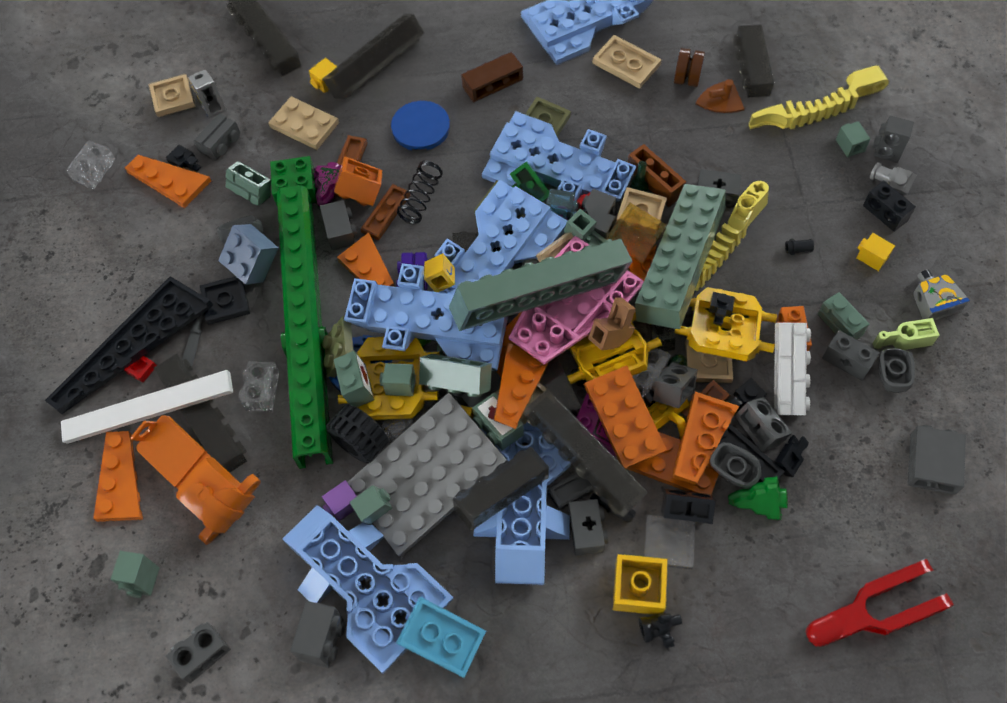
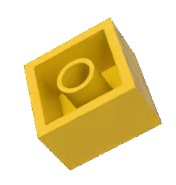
(640, 584)

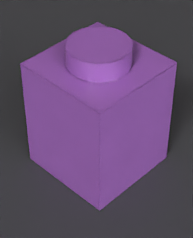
(338, 501)

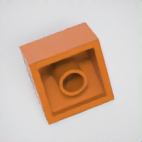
(358, 181)

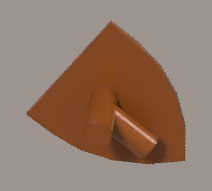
(721, 98)

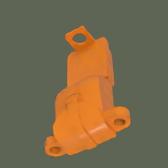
(200, 479)

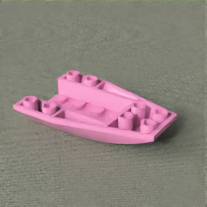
(561, 324)

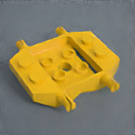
(743, 335)
(588, 353)
(390, 406)

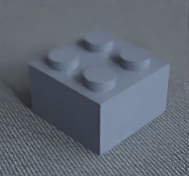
(248, 254)

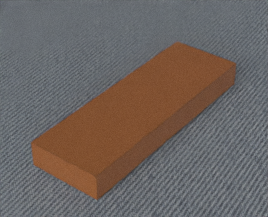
(384, 212)

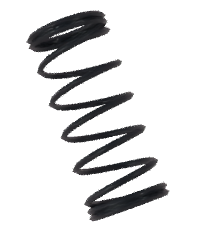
(412, 208)

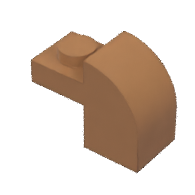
(616, 329)

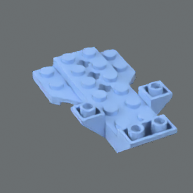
(569, 26)
(572, 167)
(496, 217)
(411, 312)
(528, 520)
(341, 562)

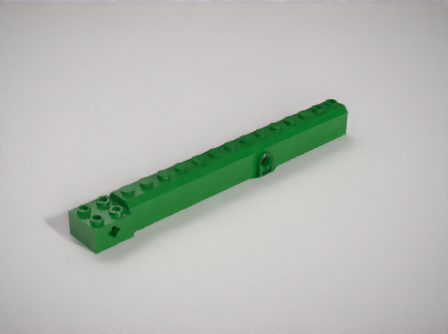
(303, 335)

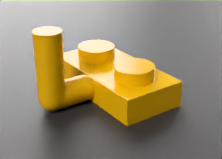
(663, 413)

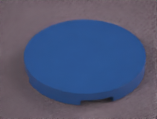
(420, 125)

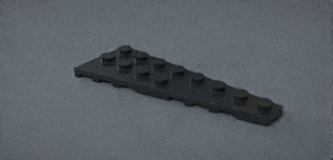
(147, 327)

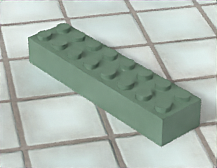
(680, 256)
(538, 283)

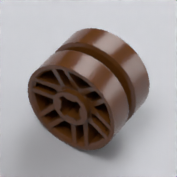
(689, 67)

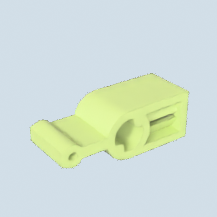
(909, 335)

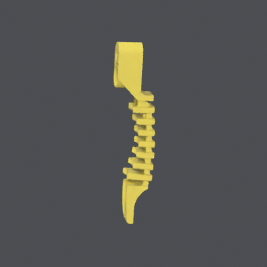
(860, 84)
(745, 211)

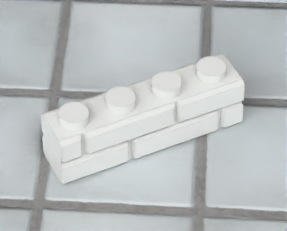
(790, 368)

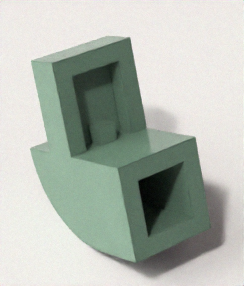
(583, 227)

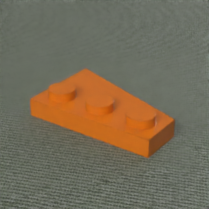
(365, 262)

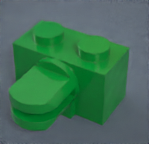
(529, 181)

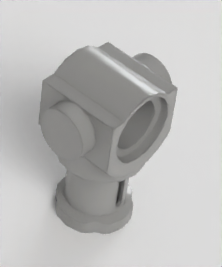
(897, 177)

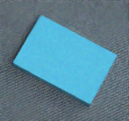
(441, 637)

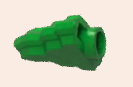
(762, 498)

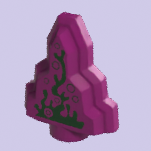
(325, 182)

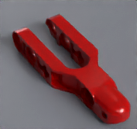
(855, 617)

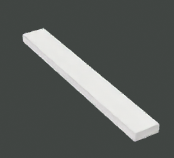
(146, 406)

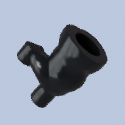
(659, 625)

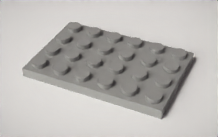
(426, 471)

